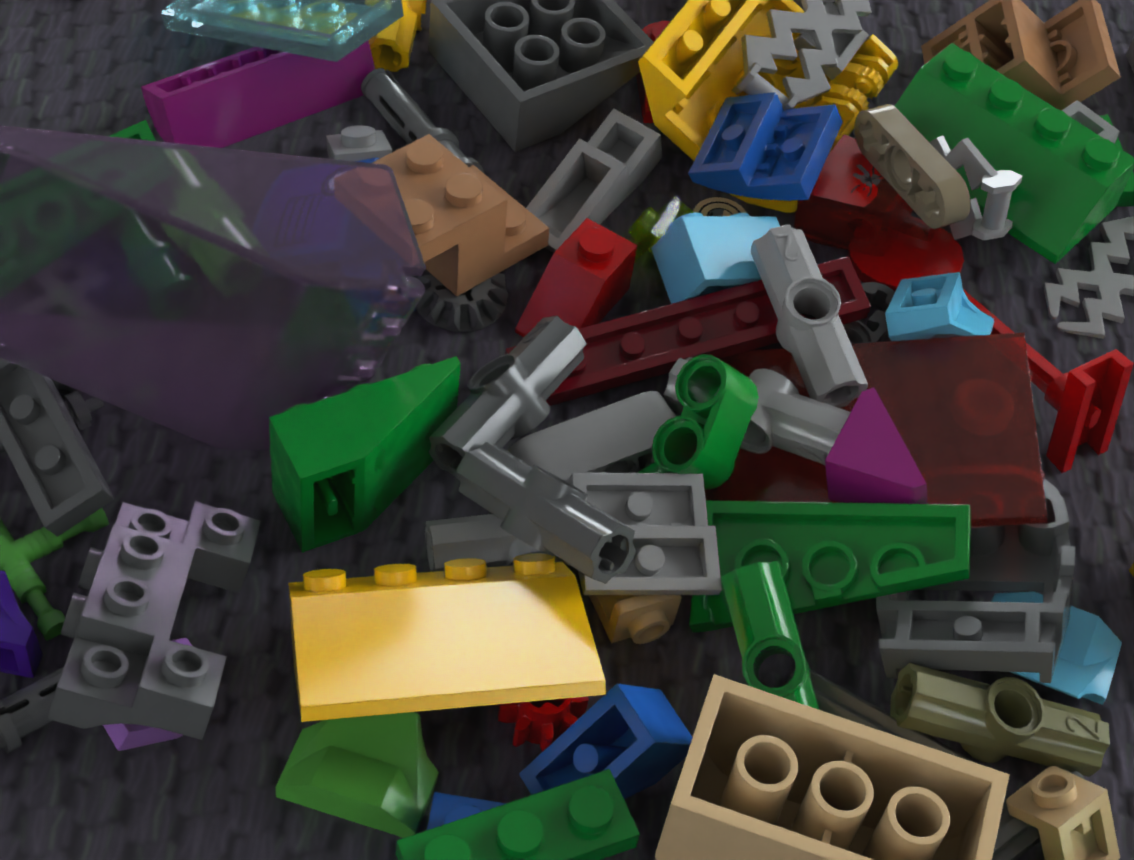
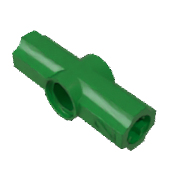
(767, 627)

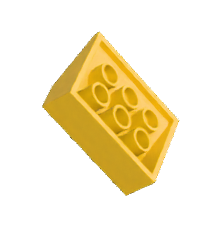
(440, 638)

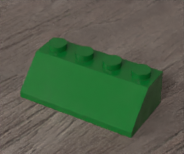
(1066, 169)

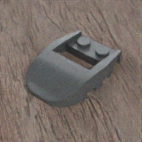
(991, 633)

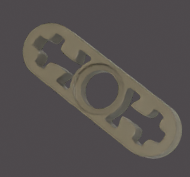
(912, 166)

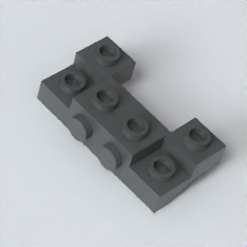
(121, 647)

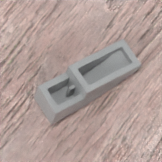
(596, 176)

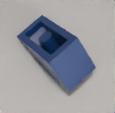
(625, 731)

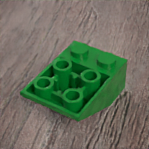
(357, 451)

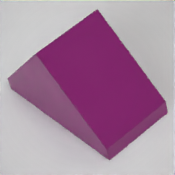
(872, 460)

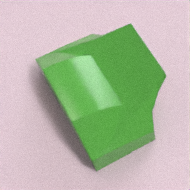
(363, 771)

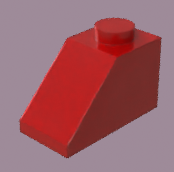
(582, 278)

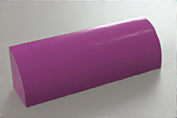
(251, 94)

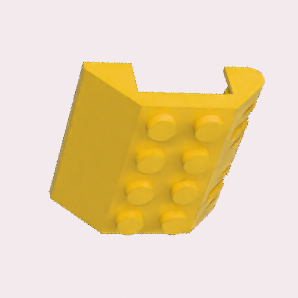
(701, 60)

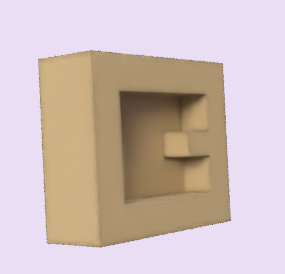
(636, 616)
(1069, 814)

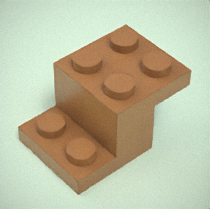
(1052, 59)
(461, 216)

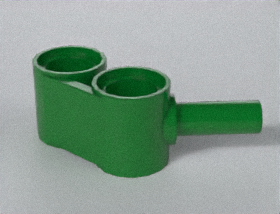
(706, 423)

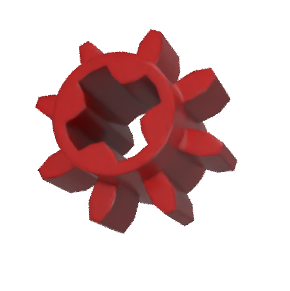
(542, 720)

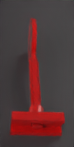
(1085, 397)

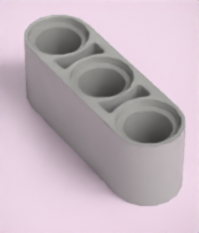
(600, 441)

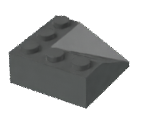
(535, 61)

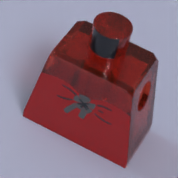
(856, 206)

